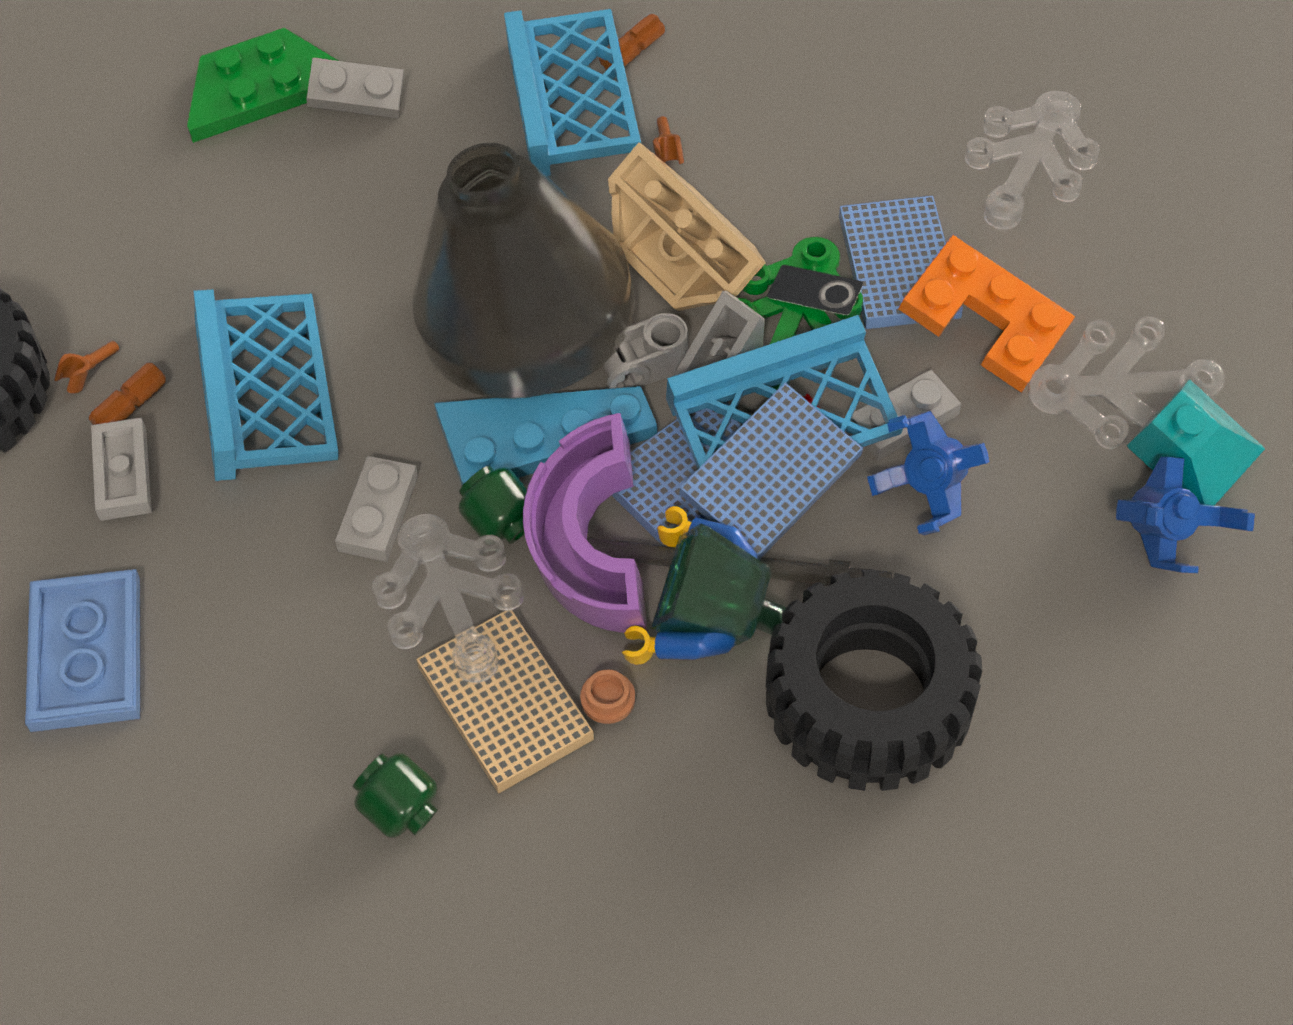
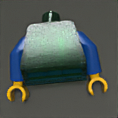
(709, 595)

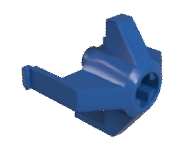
(931, 467)
(1169, 513)

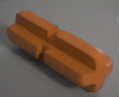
(638, 39)
(133, 393)

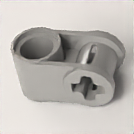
(643, 354)

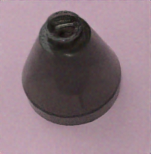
(517, 280)

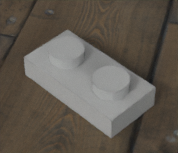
(355, 87)
(912, 398)
(121, 469)
(376, 508)

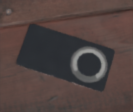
(815, 289)

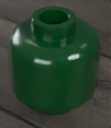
(494, 503)
(395, 795)

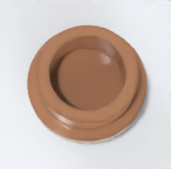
(607, 697)

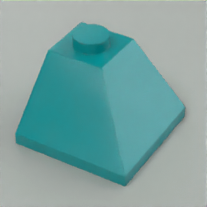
(1204, 435)

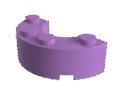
(556, 518)

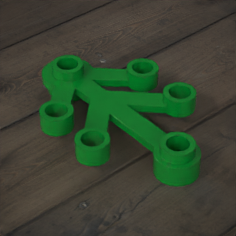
(826, 262)

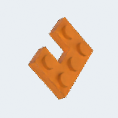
(967, 277)

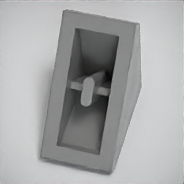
(727, 332)

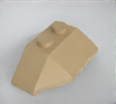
(677, 234)

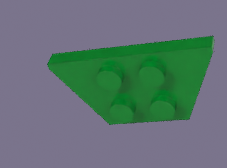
(250, 82)

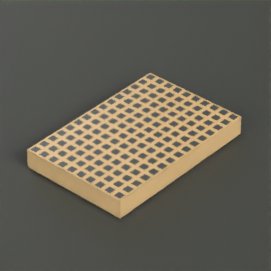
(518, 715)

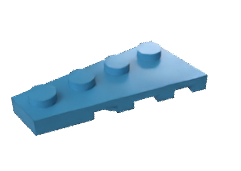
(529, 429)

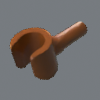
(667, 145)
(77, 367)

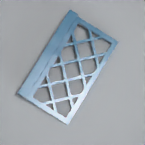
(535, 102)
(774, 365)
(222, 394)

